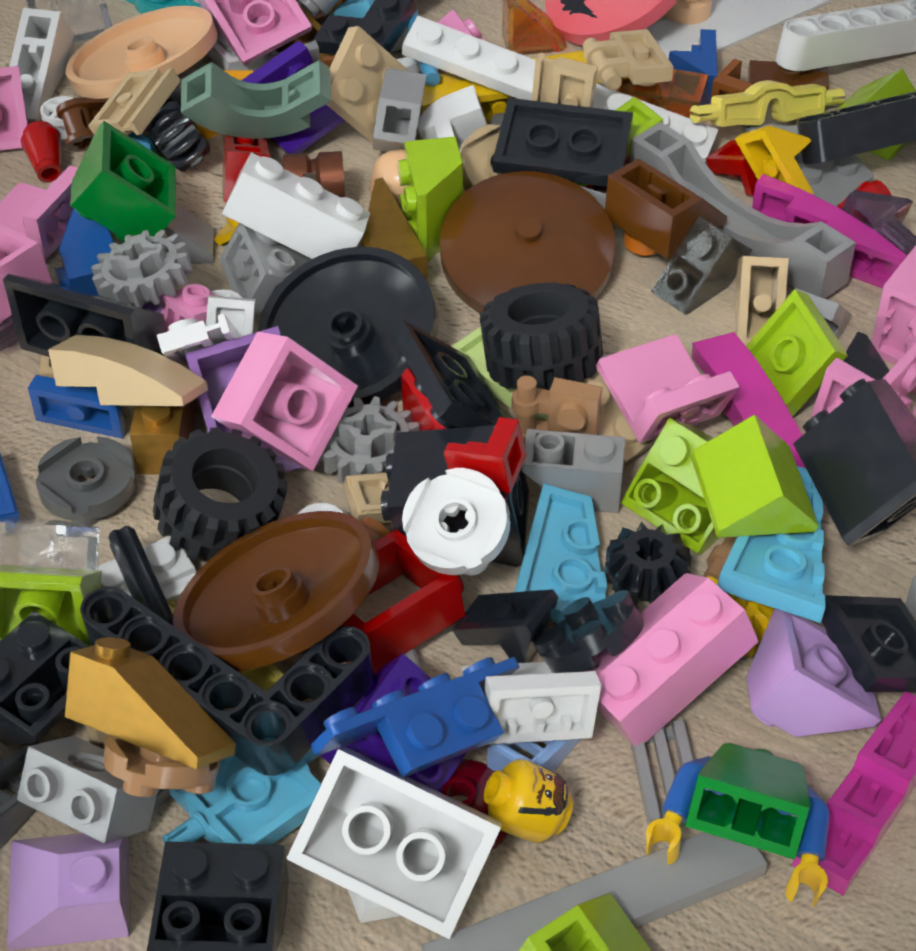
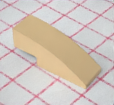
(123, 372)

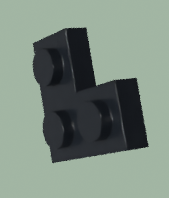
(382, 22)

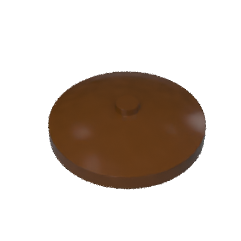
(522, 233)
(279, 588)

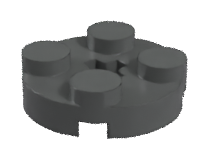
(92, 499)

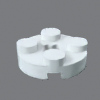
(470, 547)

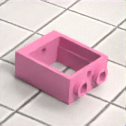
(896, 315)

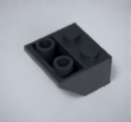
(33, 678)
(220, 897)

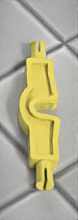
(751, 105)

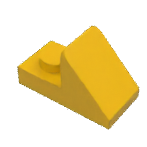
(773, 153)

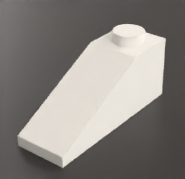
(42, 56)

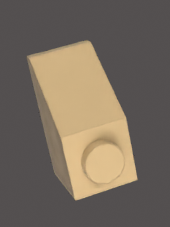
(759, 293)

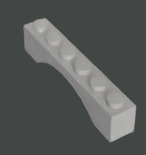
(816, 252)

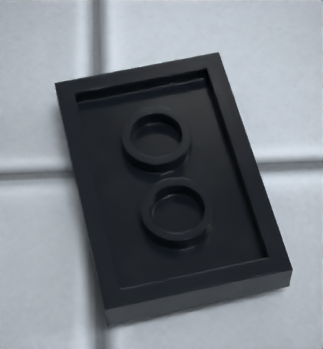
(562, 140)
(447, 379)

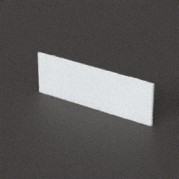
(733, 22)

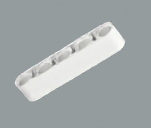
(848, 36)

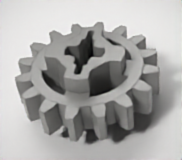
(142, 268)
(365, 438)

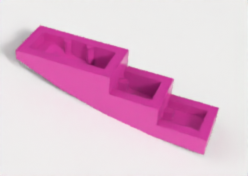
(873, 256)
(755, 391)
(871, 795)

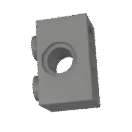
(72, 786)

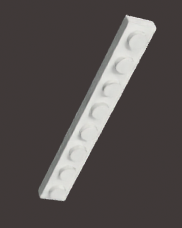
(514, 74)

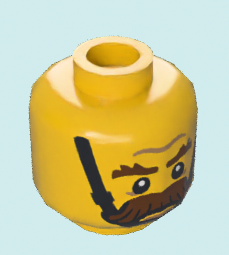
(529, 800)

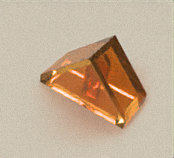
(529, 29)

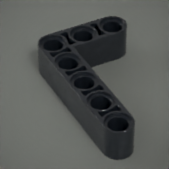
(859, 128)
(218, 686)

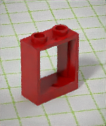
(416, 616)

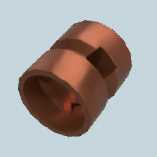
(326, 165)

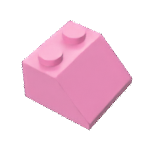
(285, 399)

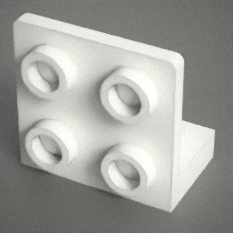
(543, 704)

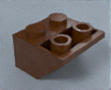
(655, 207)

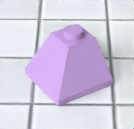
(805, 681)
(67, 891)

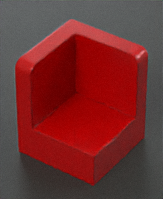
(498, 459)

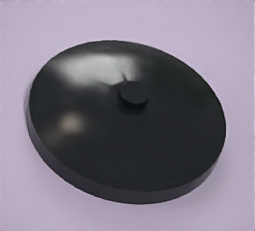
(346, 310)

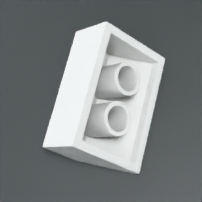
(294, 209)
(394, 841)

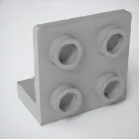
(257, 264)

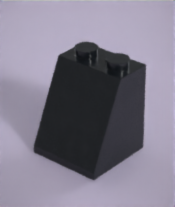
(422, 456)
(863, 459)

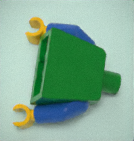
(753, 802)

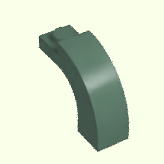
(254, 109)

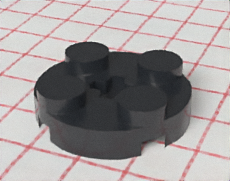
(588, 631)

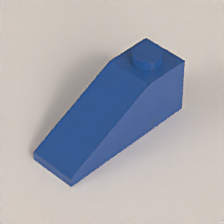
(79, 252)

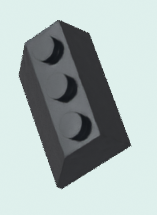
(53, 313)

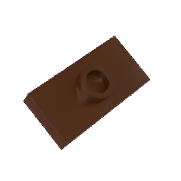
(770, 70)

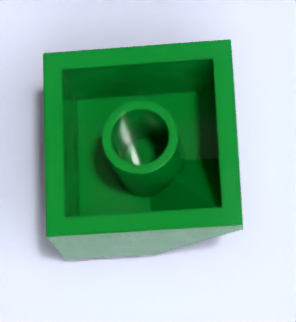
(124, 185)

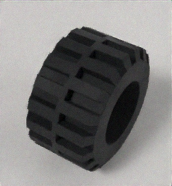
(541, 334)
(224, 464)

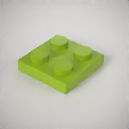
(796, 349)

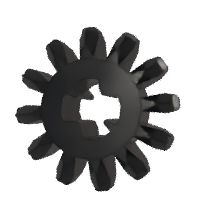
(178, 136)
(646, 562)

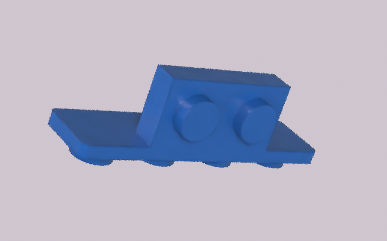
(428, 725)

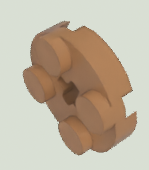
(148, 771)

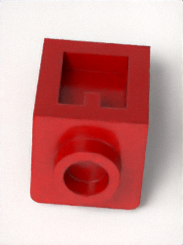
(732, 161)

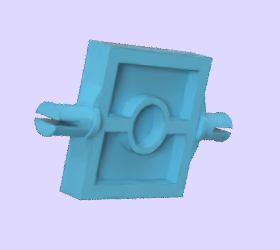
(247, 804)

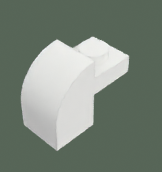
(453, 115)

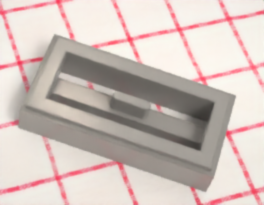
(675, 733)

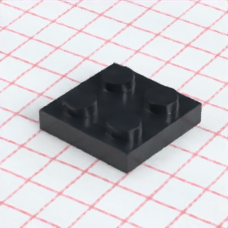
(875, 640)

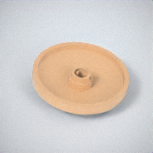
(150, 41)

